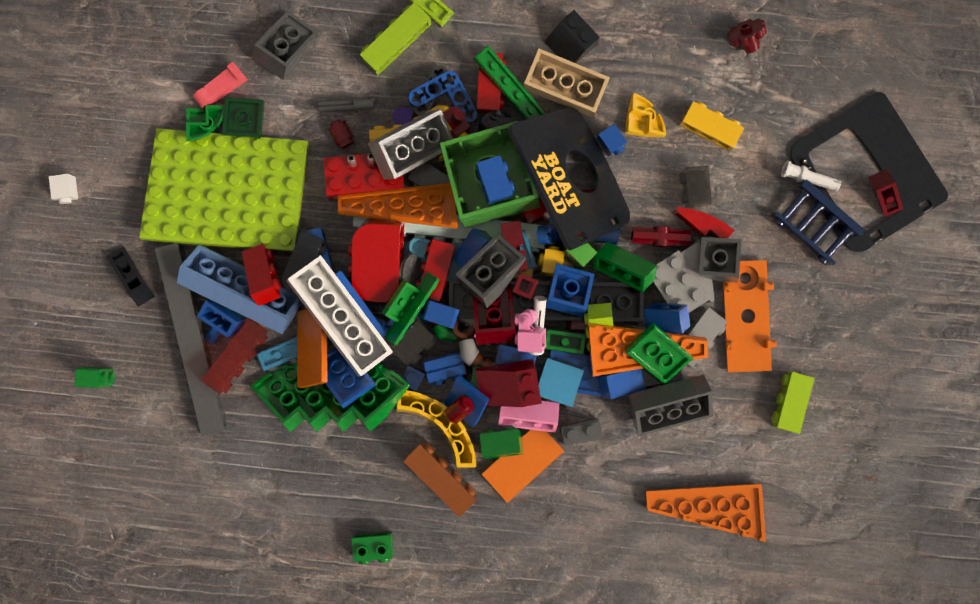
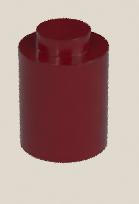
(459, 409)

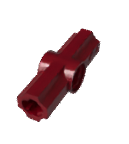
(660, 236)

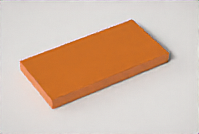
(310, 351)
(514, 473)

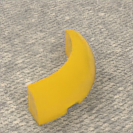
(434, 412)

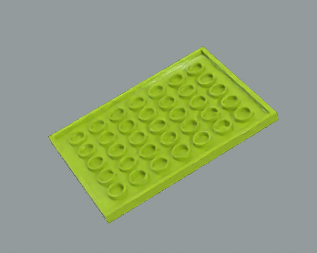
(225, 191)

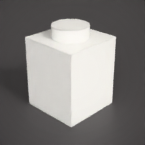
(63, 188)

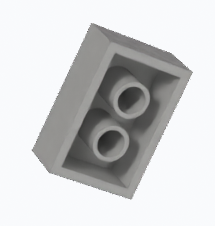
(678, 284)

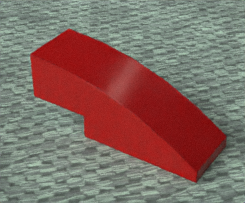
(703, 223)

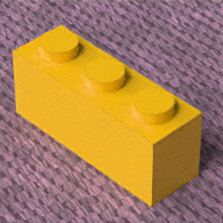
(712, 126)

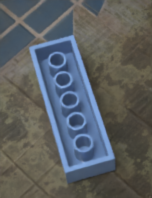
(228, 285)

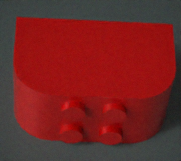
(377, 259)

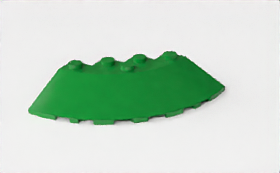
(319, 405)

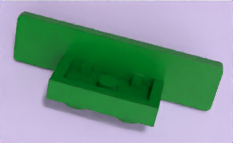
(406, 305)

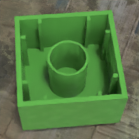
(460, 160)

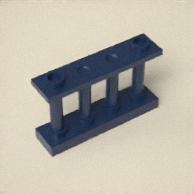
(836, 216)

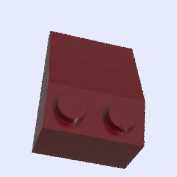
(497, 321)
(510, 384)

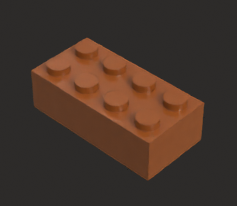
(440, 478)

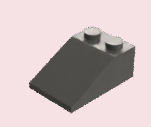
(284, 45)
(491, 270)

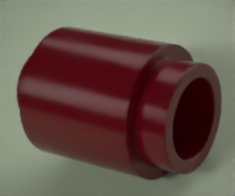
(341, 133)

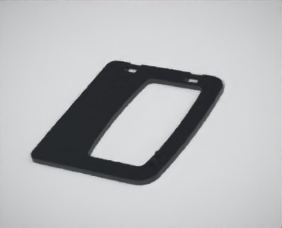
(892, 149)

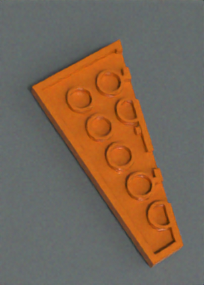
(418, 205)
(609, 342)
(720, 507)

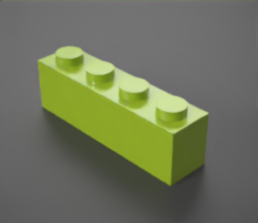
(395, 38)

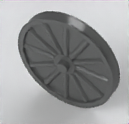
(410, 269)

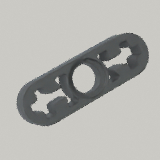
(432, 75)

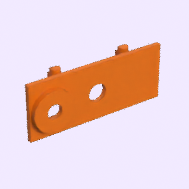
(748, 344)

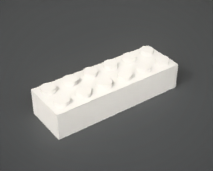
(339, 316)

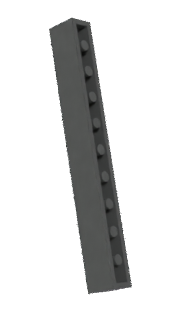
(190, 336)

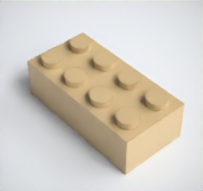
(566, 82)

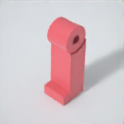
(220, 86)

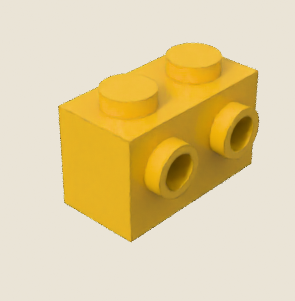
(549, 259)

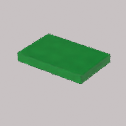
(658, 353)

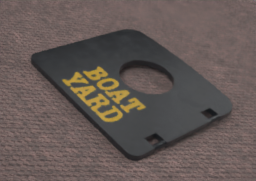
(543, 149)

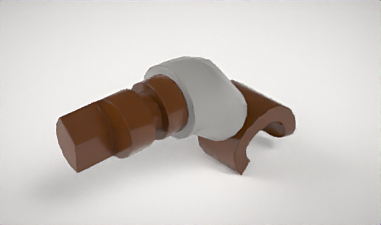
(468, 349)

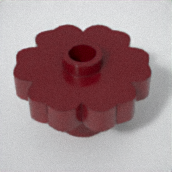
(747, 35)

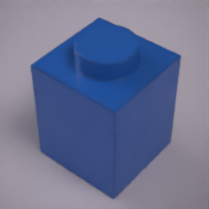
(612, 140)

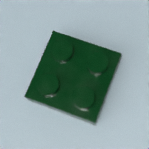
(243, 117)

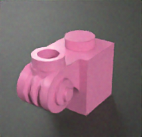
(529, 337)

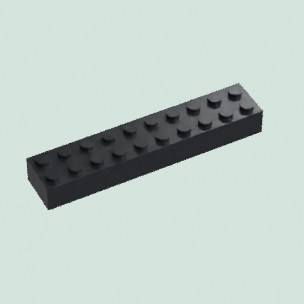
(625, 301)

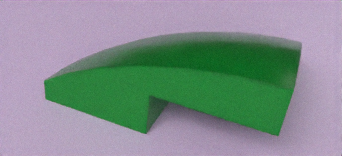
(203, 121)

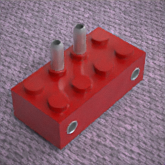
(355, 175)

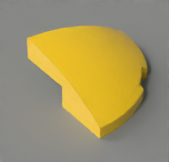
(642, 119)

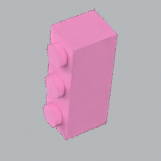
(535, 417)

